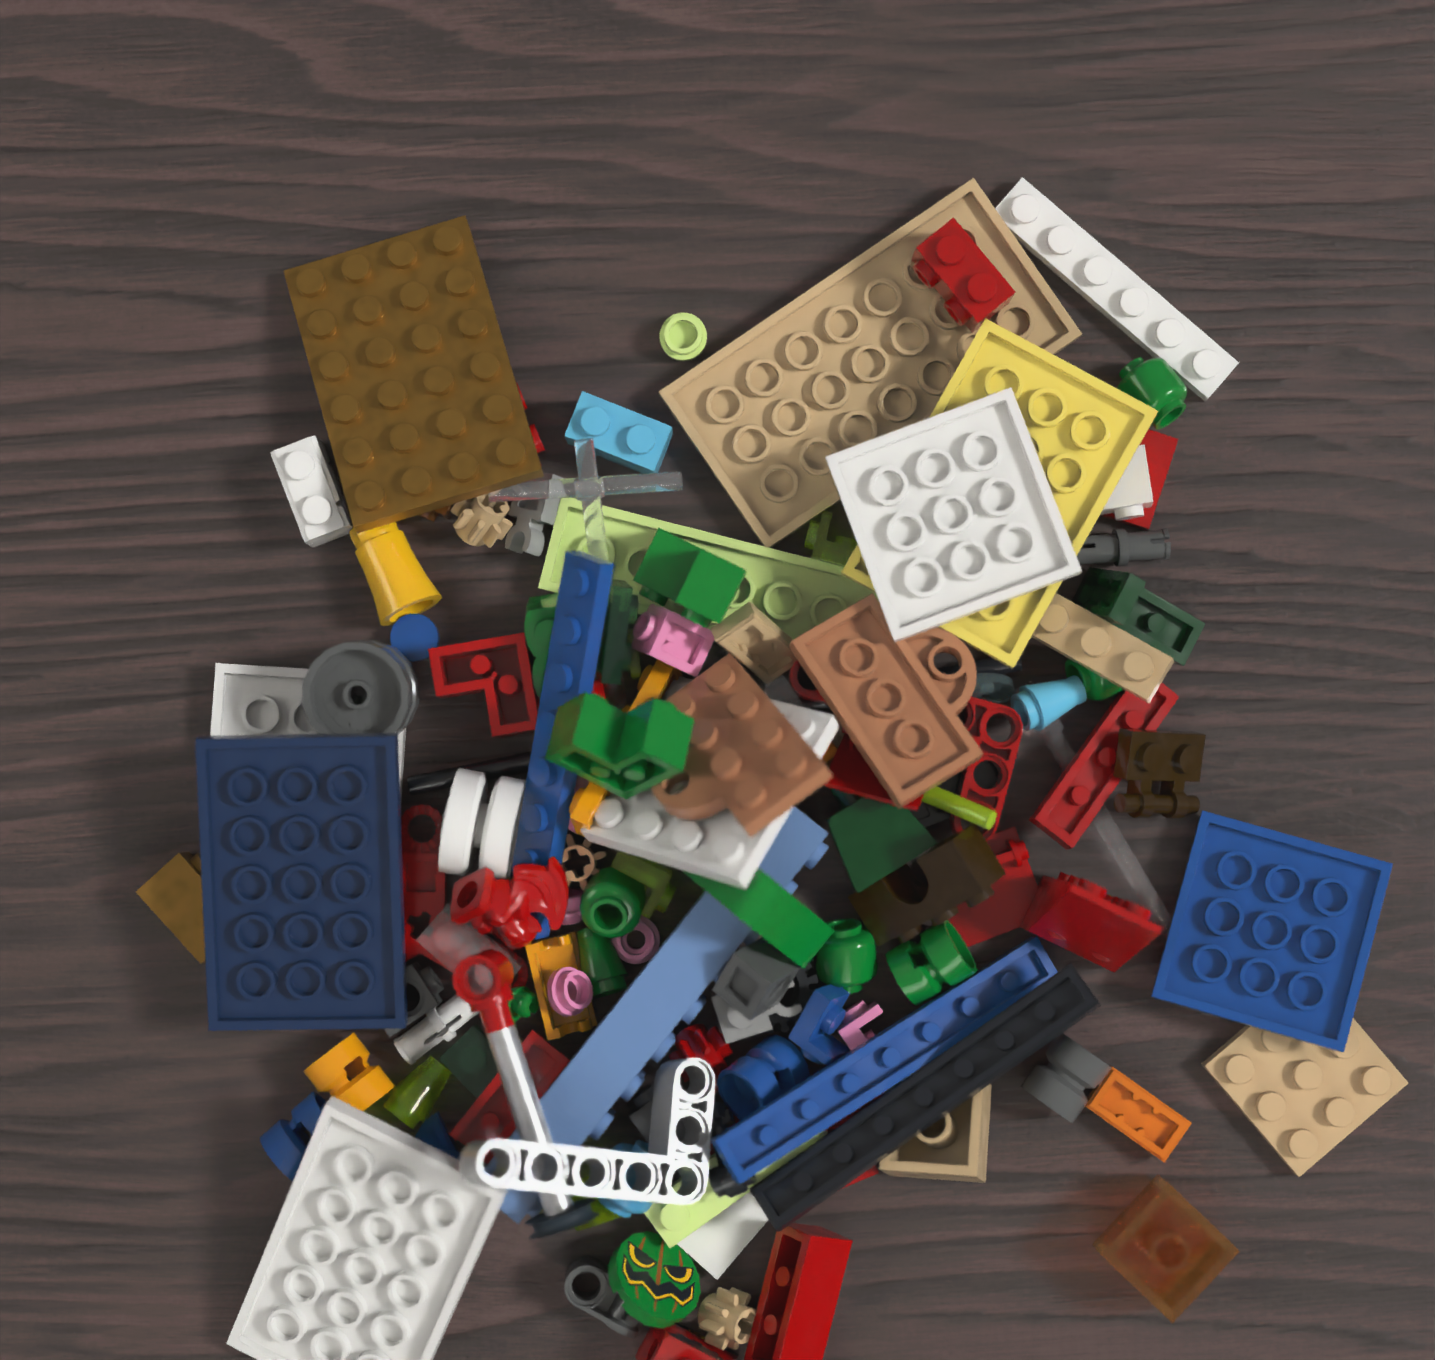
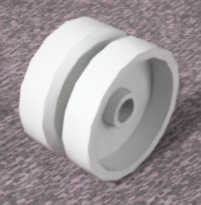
(475, 824)

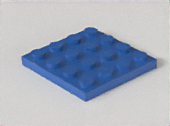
(1272, 931)

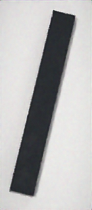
(925, 1097)

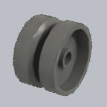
(375, 666)

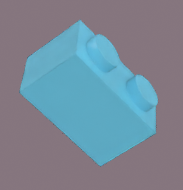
(620, 433)

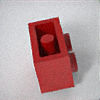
(961, 276)

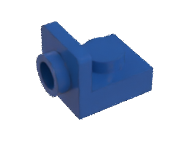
(816, 1023)

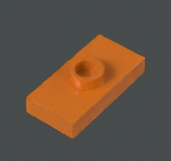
(1138, 1114)

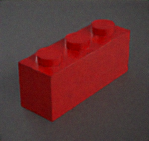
(799, 1294)

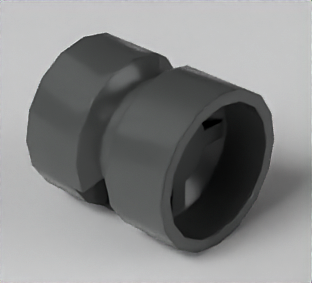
(1065, 1077)

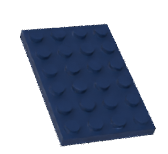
(302, 881)

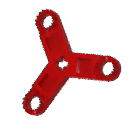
(427, 887)

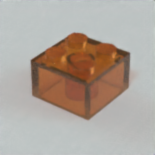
(1165, 1248)

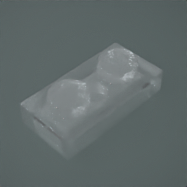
(455, 942)

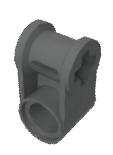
(601, 1301)

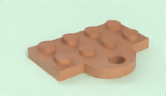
(893, 696)
(739, 753)

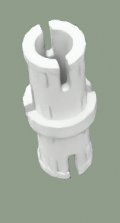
(437, 1026)

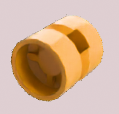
(344, 1060)

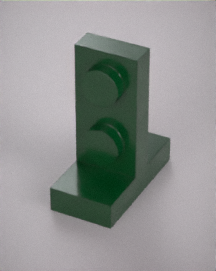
(1129, 606)

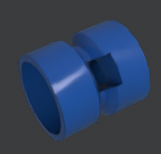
(761, 1075)
(286, 1139)

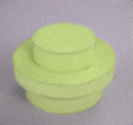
(683, 336)

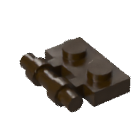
(1162, 757)

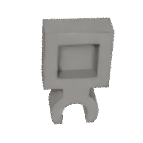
(531, 517)
(737, 1027)

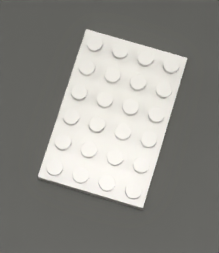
(365, 1248)

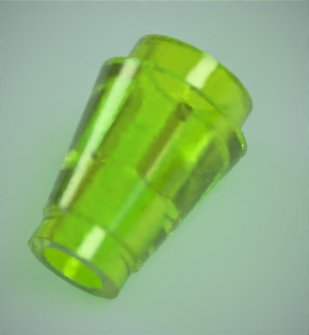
(418, 1092)

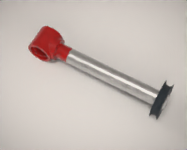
(559, 1210)

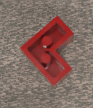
(493, 666)

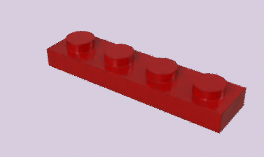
(1090, 774)

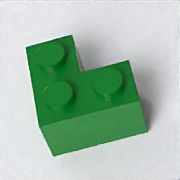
(689, 577)
(620, 748)

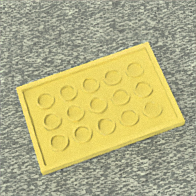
(1084, 444)

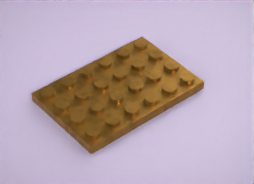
(412, 374)

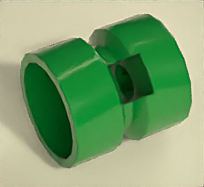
(929, 963)

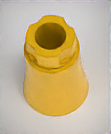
(393, 573)

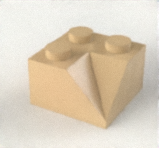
(950, 1148)

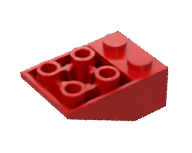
(1089, 921)

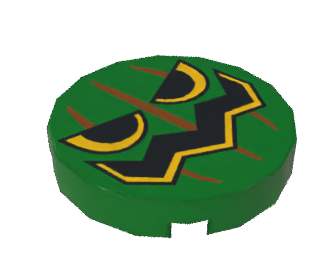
(654, 1280)

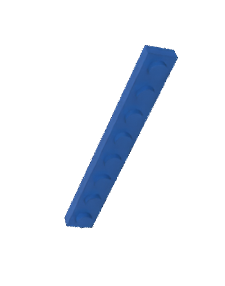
(567, 674)
(881, 1061)

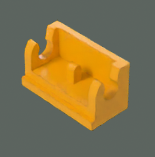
(545, 958)

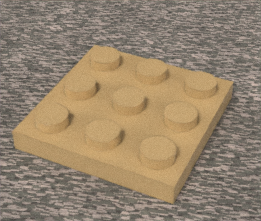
(1302, 1093)

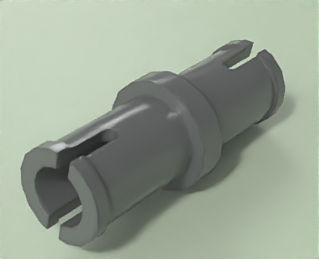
(1125, 547)

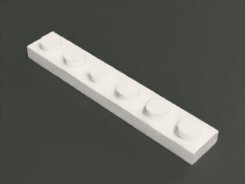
(1114, 289)

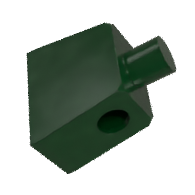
(874, 837)

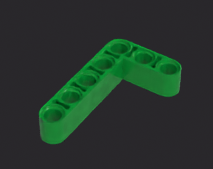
(772, 914)

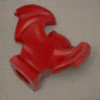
(506, 905)

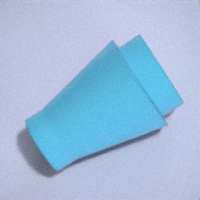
(1047, 701)

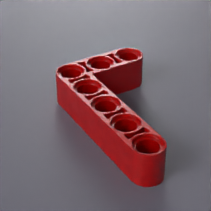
(998, 753)

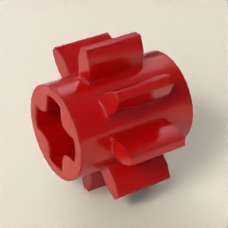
(703, 1044)

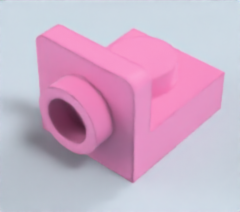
(672, 639)
(855, 1018)

